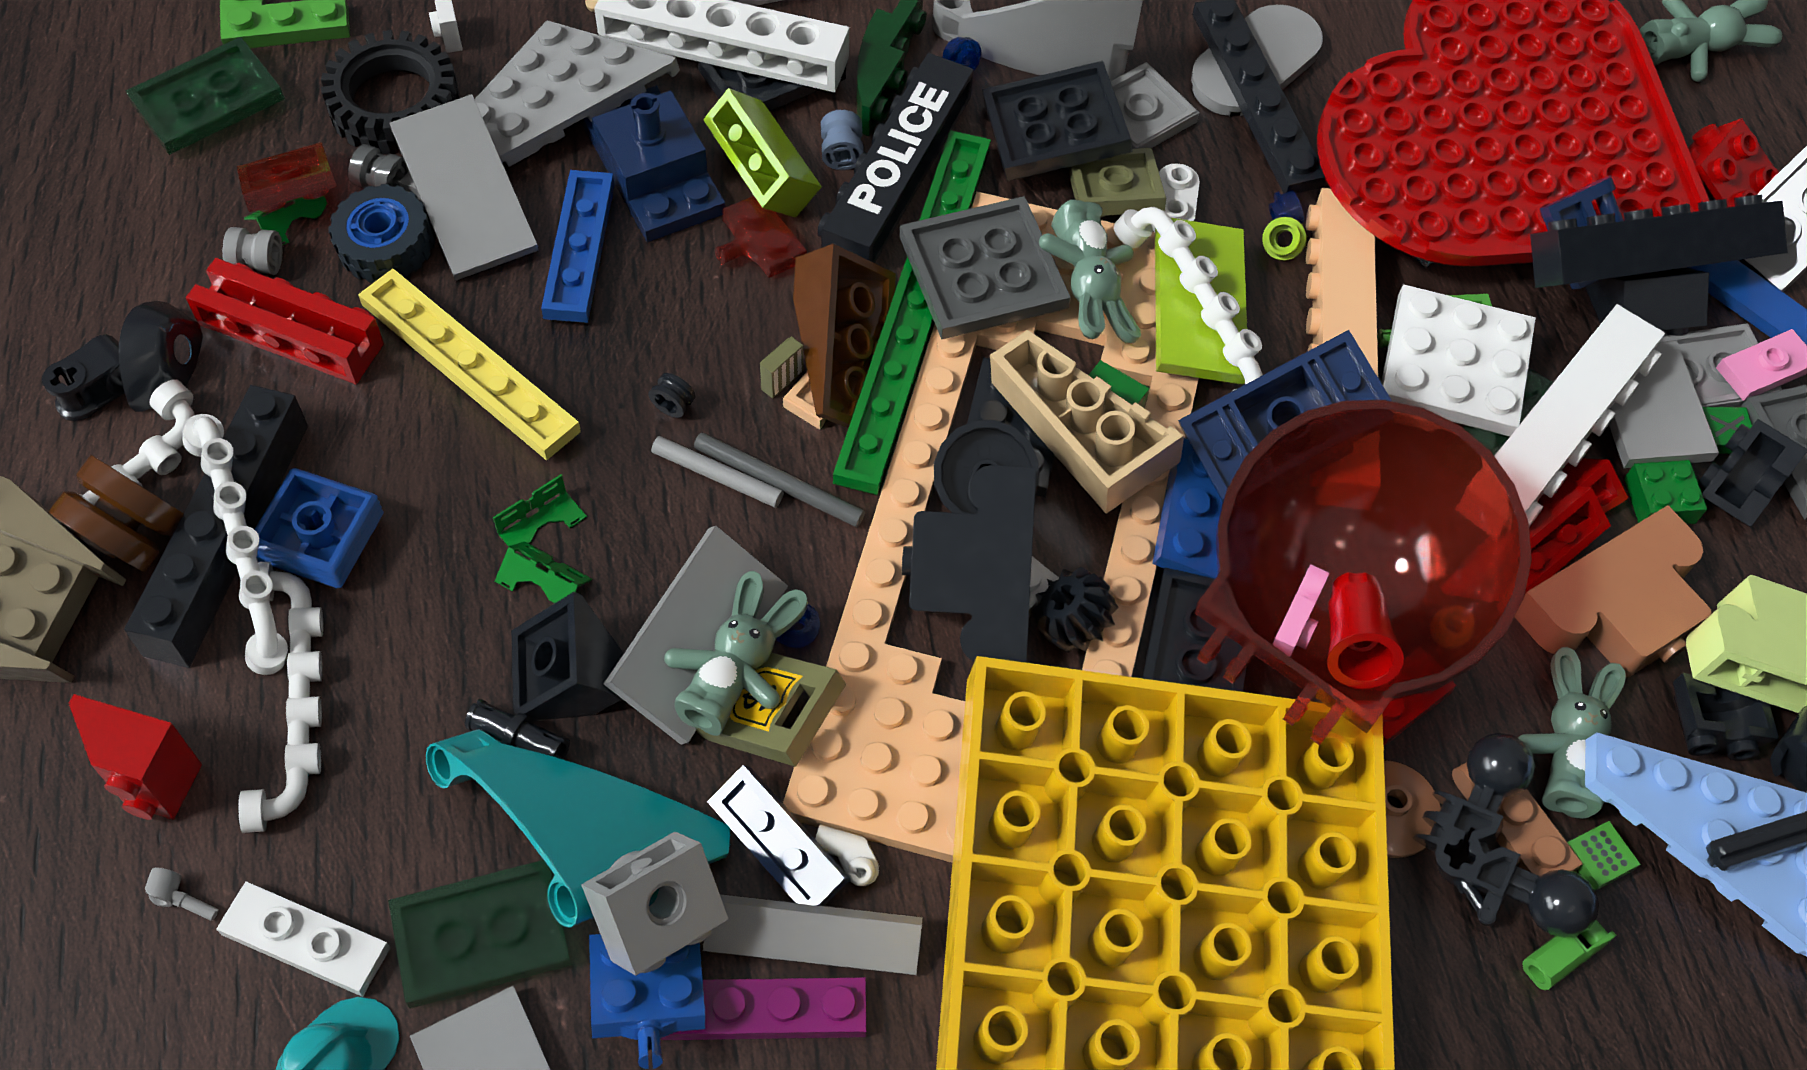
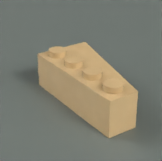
(1088, 427)

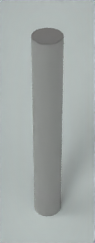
(717, 471)

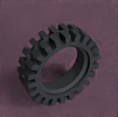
(377, 58)

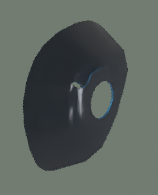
(148, 351)

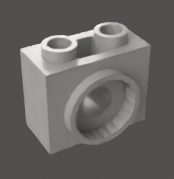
(682, 914)

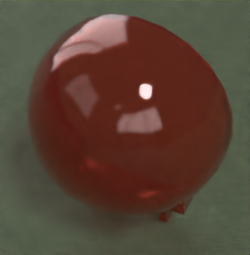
(1377, 495)

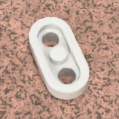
(1181, 191)

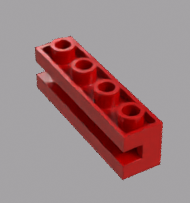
(287, 320)

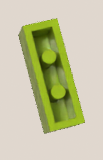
(762, 153)

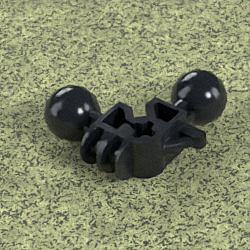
(1502, 768)

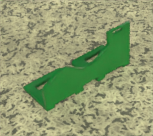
(281, 218)
(558, 510)
(519, 569)

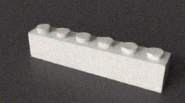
(1578, 405)

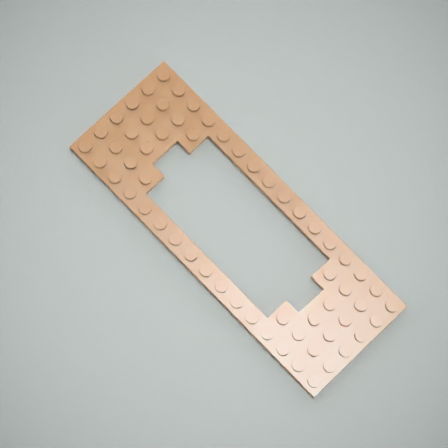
(889, 744)

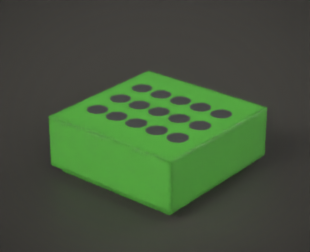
(1603, 855)

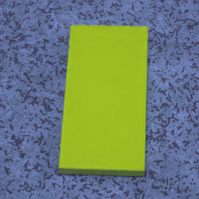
(1182, 337)

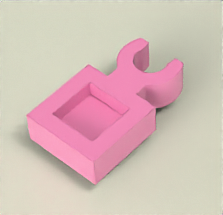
(1298, 625)

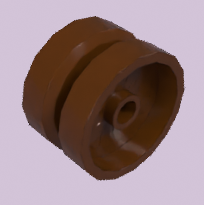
(117, 514)

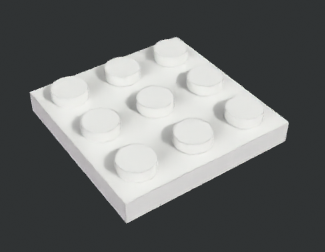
(1459, 359)

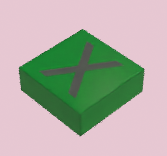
(1724, 423)

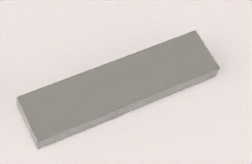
(818, 935)

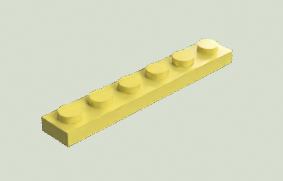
(470, 364)

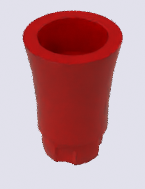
(1361, 634)

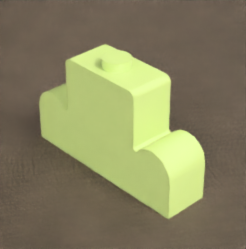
(1755, 644)

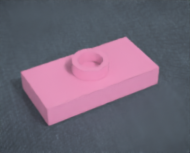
(1765, 365)

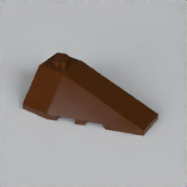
(840, 317)

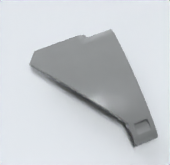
(1045, 33)

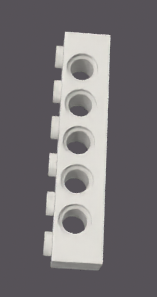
(732, 37)

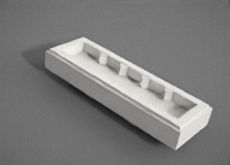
(303, 938)

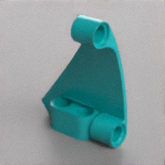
(571, 812)

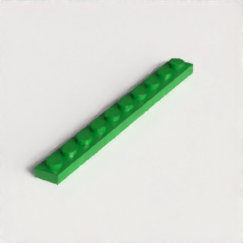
(905, 331)

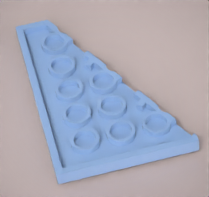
(1699, 803)

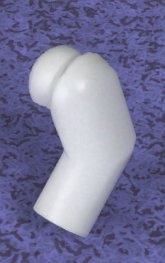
(852, 852)

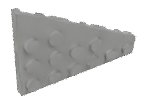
(557, 82)

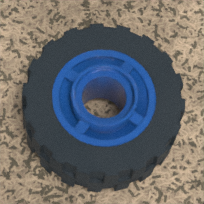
(381, 231)

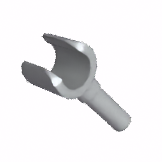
(163, 892)

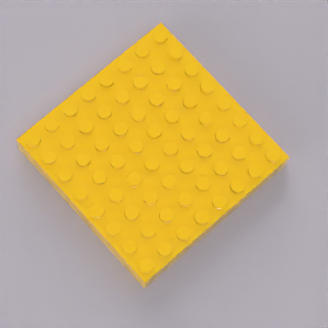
(1163, 881)

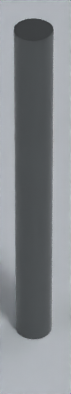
(779, 479)

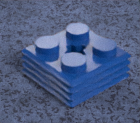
(339, 520)

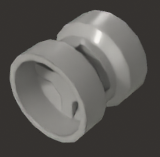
(257, 251)

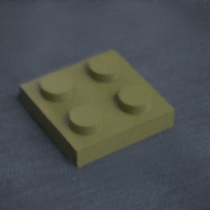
(1120, 182)

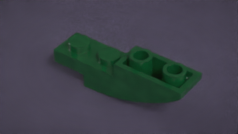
(882, 60)

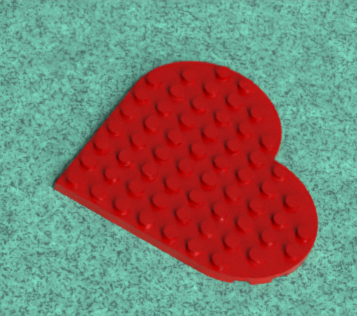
(1496, 118)

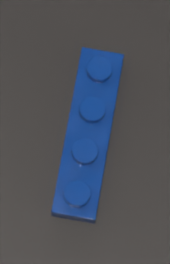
(578, 246)

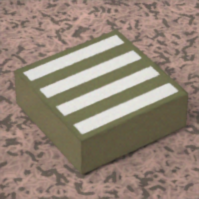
(781, 367)

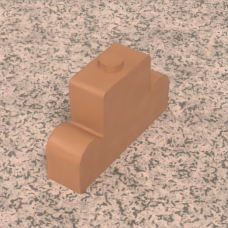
(1623, 596)

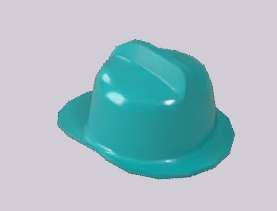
(346, 1036)

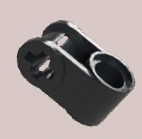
(90, 375)

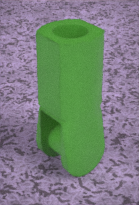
(1563, 955)

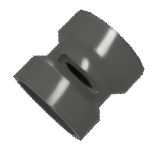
(373, 168)

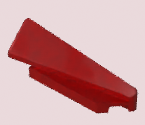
(1572, 517)

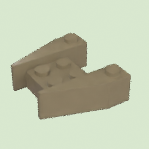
(42, 585)

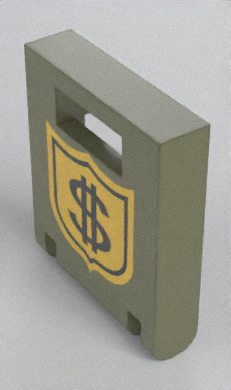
(760, 730)

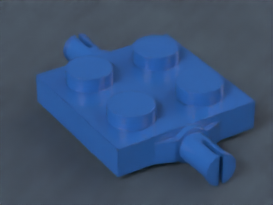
(646, 1004)

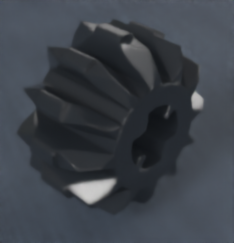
(1074, 609)

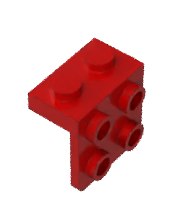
(1731, 161)

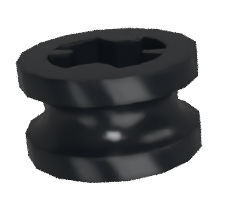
(672, 395)

